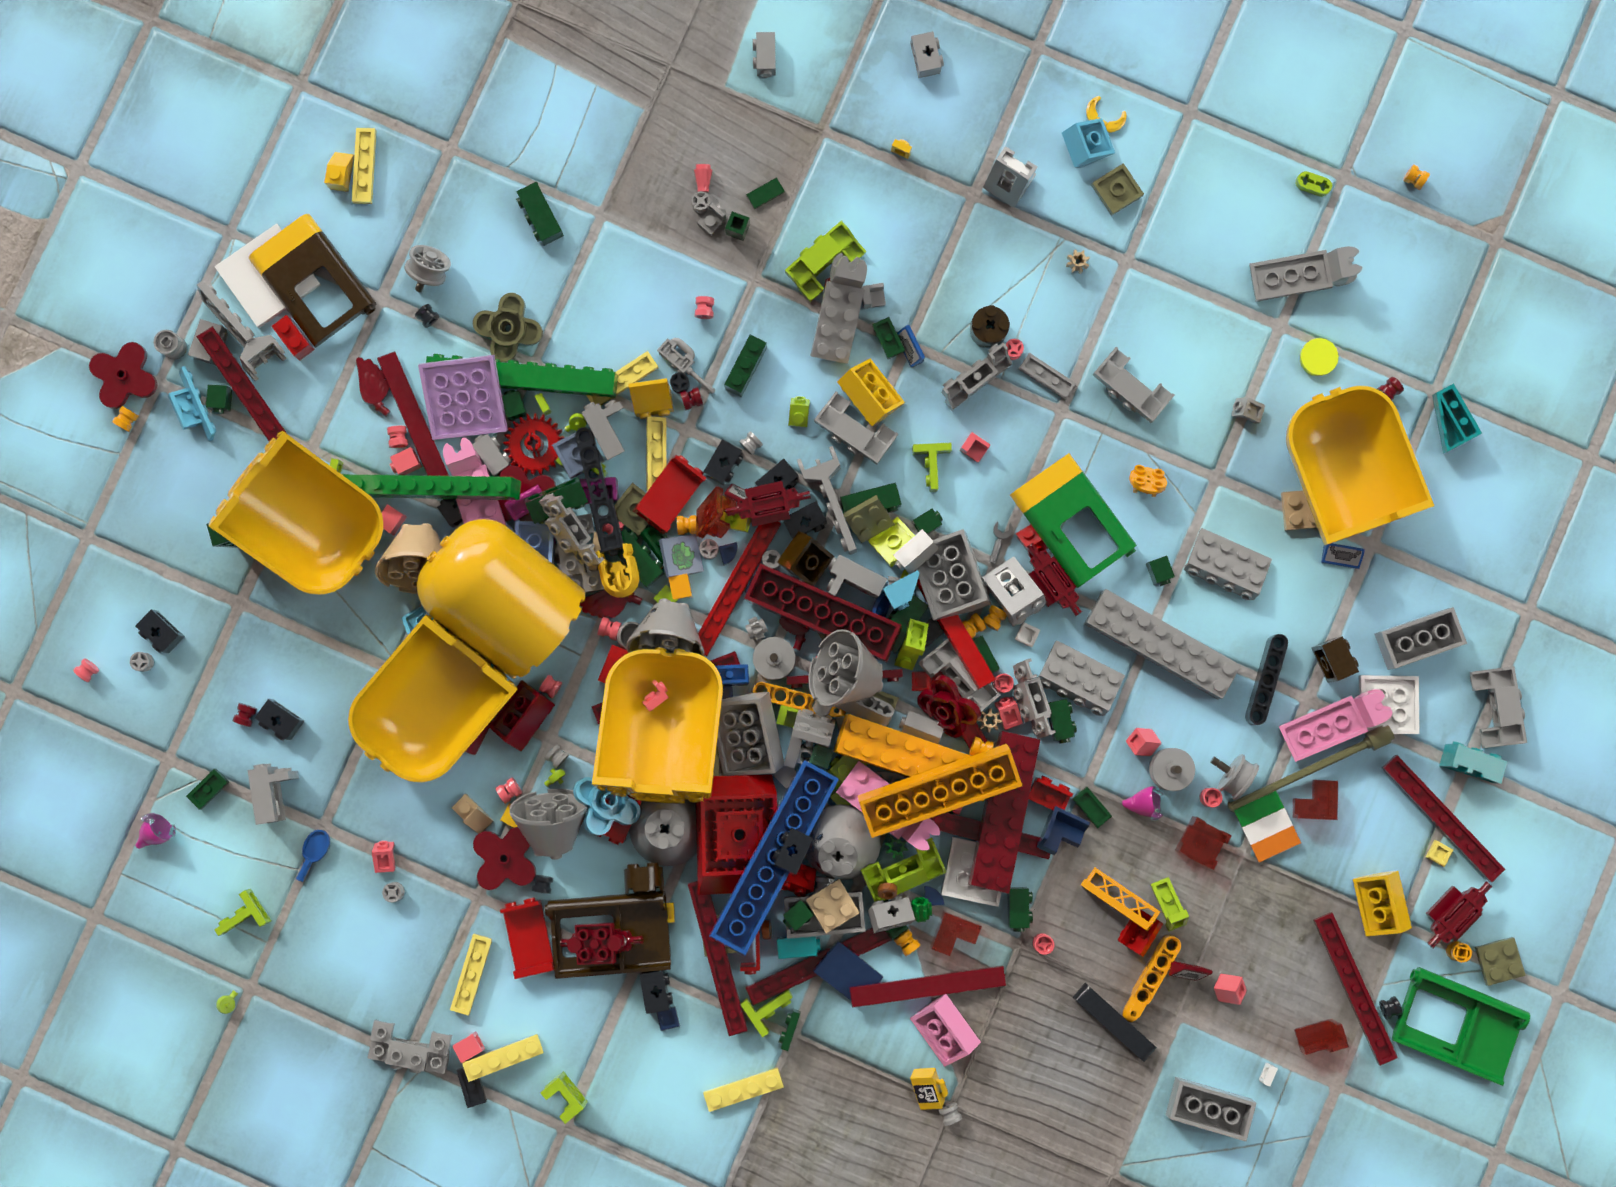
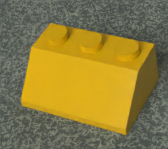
(870, 392)
(1382, 903)

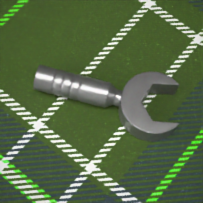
(998, 543)

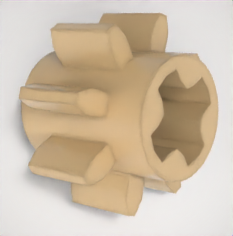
(1075, 267)
(989, 726)

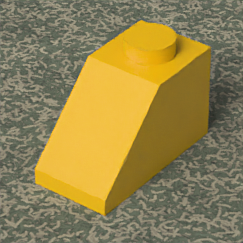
(339, 171)

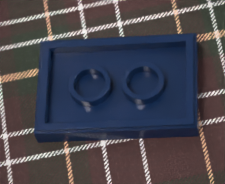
(846, 969)

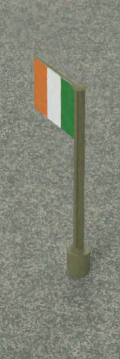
(1263, 813)

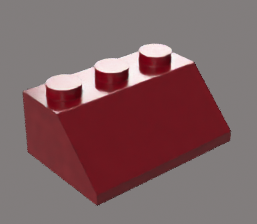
(521, 716)

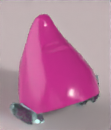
(1145, 803)
(154, 830)

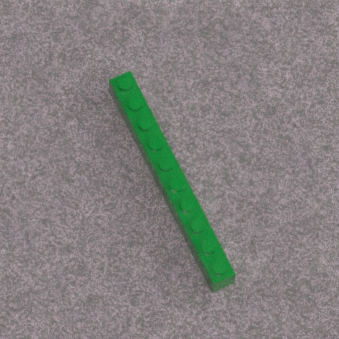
(551, 378)
(438, 486)

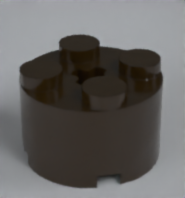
(989, 316)
(643, 878)

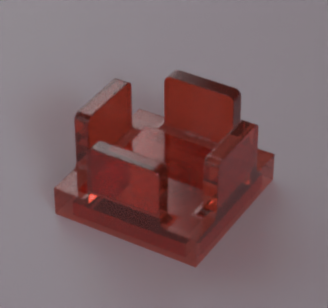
(711, 511)

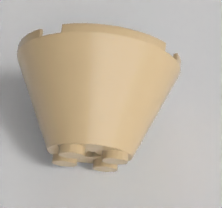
(407, 556)

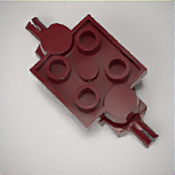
(767, 503)
(1053, 580)
(1456, 913)
(599, 943)

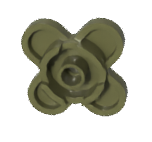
(493, 325)

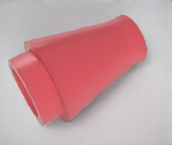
(703, 176)

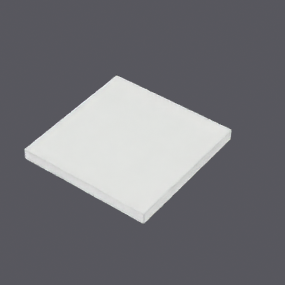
(250, 286)

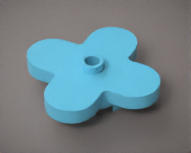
(599, 813)

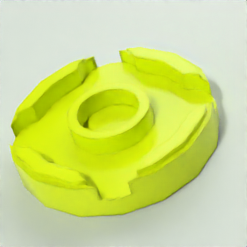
(1319, 357)

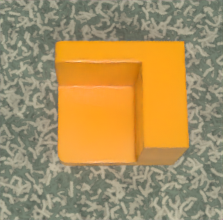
(680, 586)

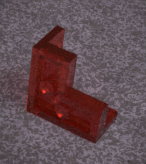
(1323, 802)
(951, 928)
(1320, 1036)

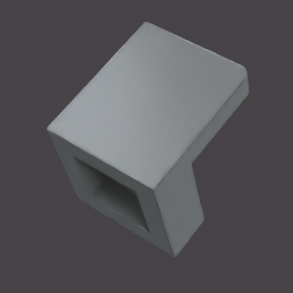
(873, 296)

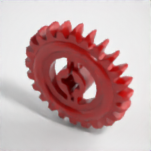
(530, 426)

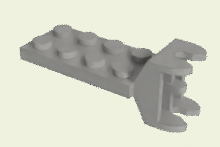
(1303, 273)
(840, 310)
(255, 349)
(822, 475)

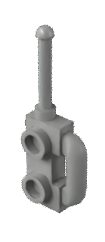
(683, 364)

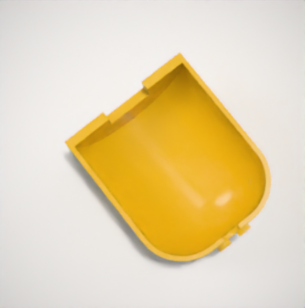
(1355, 462)
(300, 518)
(499, 595)
(427, 703)
(666, 750)

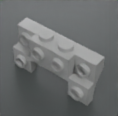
(982, 372)
(1130, 390)
(852, 433)
(569, 530)
(573, 568)
(948, 662)
(1032, 699)
(1504, 704)
(409, 1053)

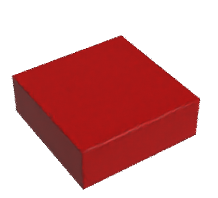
(921, 681)

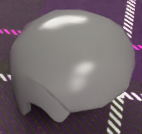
(625, 632)

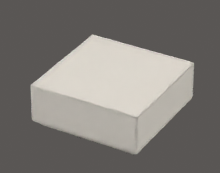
(1027, 634)
(1268, 1074)

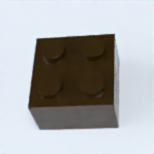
(805, 559)
(1335, 659)

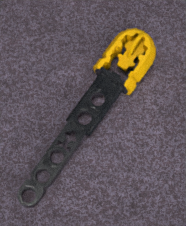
(608, 543)

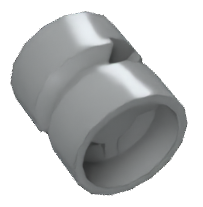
(170, 344)

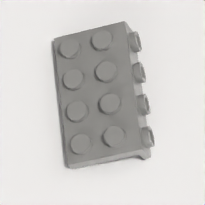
(1228, 565)
(1080, 678)

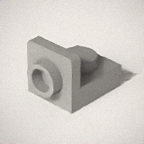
(712, 219)
(1248, 409)

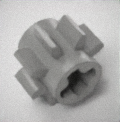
(756, 628)

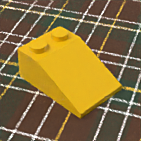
(651, 398)

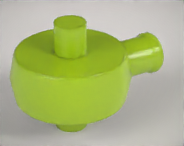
(575, 422)
(556, 776)
(226, 1003)

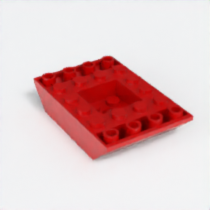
(734, 804)

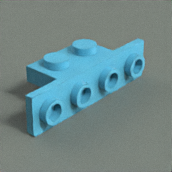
(189, 407)

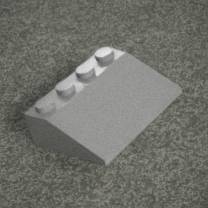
(953, 578)
(749, 736)

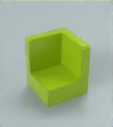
(787, 716)

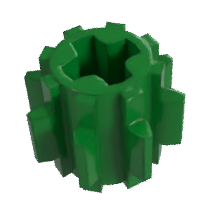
(894, 851)
(921, 909)

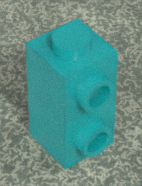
(797, 947)

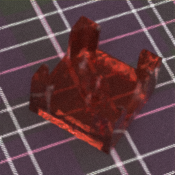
(1202, 842)

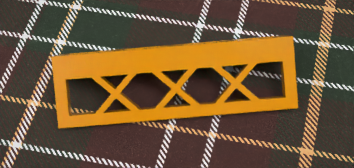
(1120, 907)

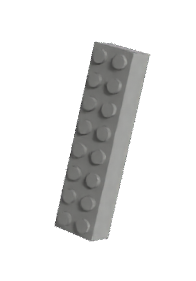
(1162, 644)

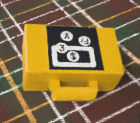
(928, 1088)

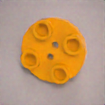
(1147, 480)

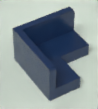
(1062, 826)

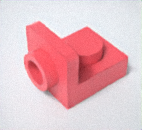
(653, 699)
(1008, 712)
(383, 857)

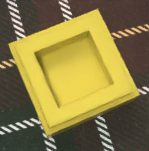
(1439, 853)

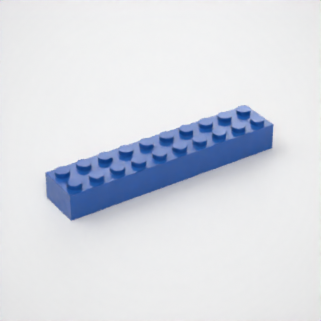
(761, 880)

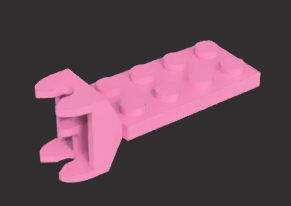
(469, 463)
(1334, 723)
(864, 780)

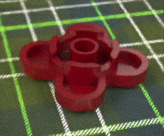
(135, 380)
(544, 482)
(948, 707)
(494, 871)

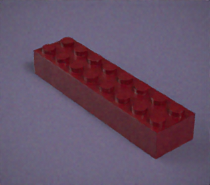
(821, 610)
(1004, 820)

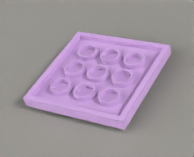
(463, 397)

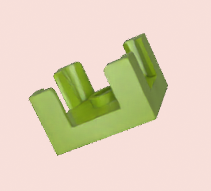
(569, 1093)

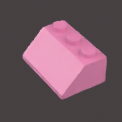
(945, 1030)

